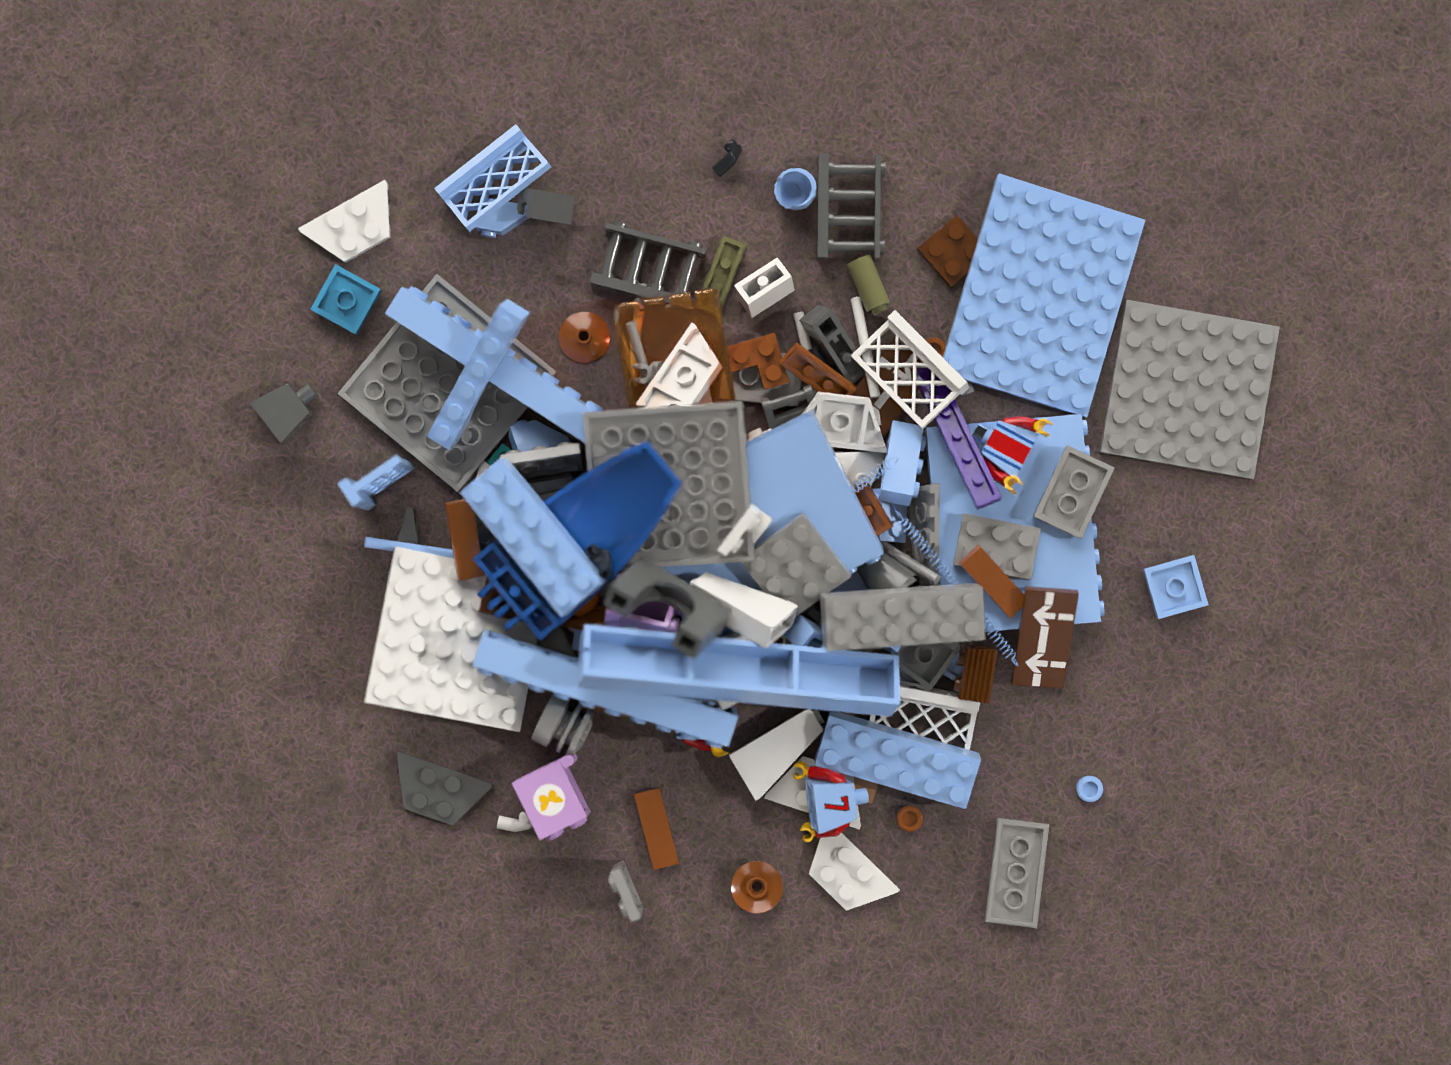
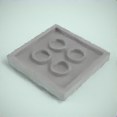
(797, 564)

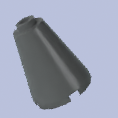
(888, 574)

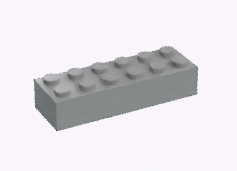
(902, 616)

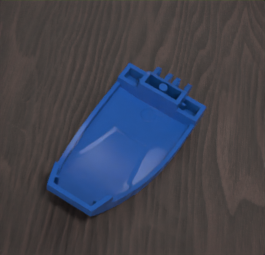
(608, 507)

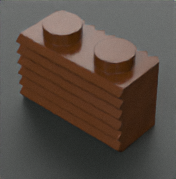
(976, 673)

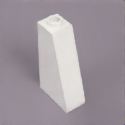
(753, 612)
(774, 751)

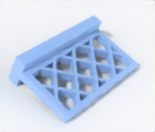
(485, 168)
(361, 492)

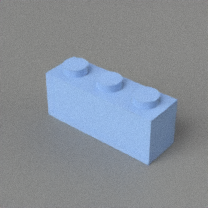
(899, 483)

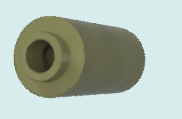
(869, 284)

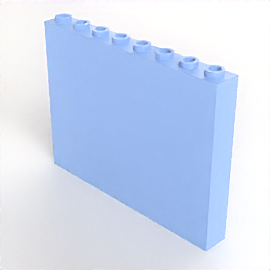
(797, 473)
(1060, 557)

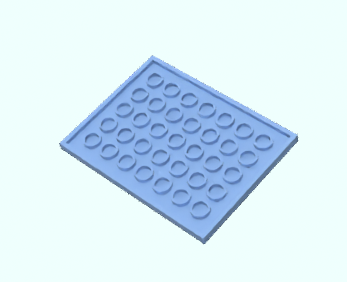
(1042, 295)

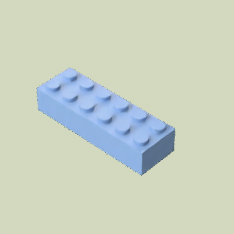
(533, 536)
(897, 759)

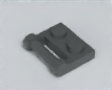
(781, 418)

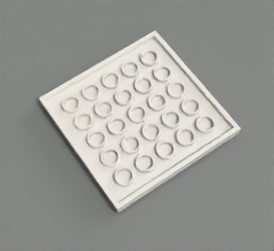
(430, 645)

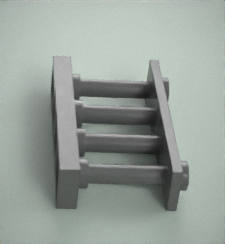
(827, 220)
(630, 285)

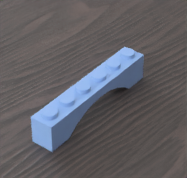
(475, 376)

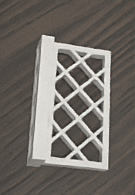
(926, 353)
(940, 699)

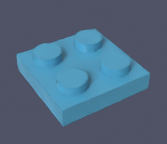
(346, 299)

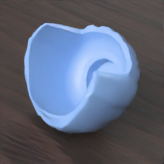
(795, 189)

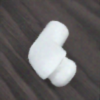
(513, 824)

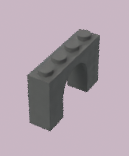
(650, 582)

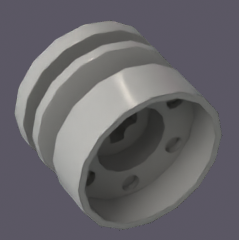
(563, 725)

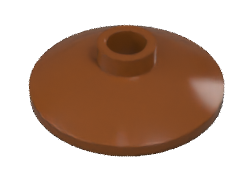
(593, 347)
(752, 900)

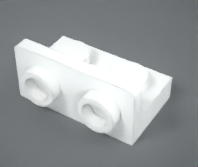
(754, 520)

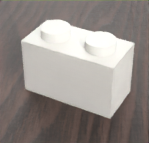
(764, 287)

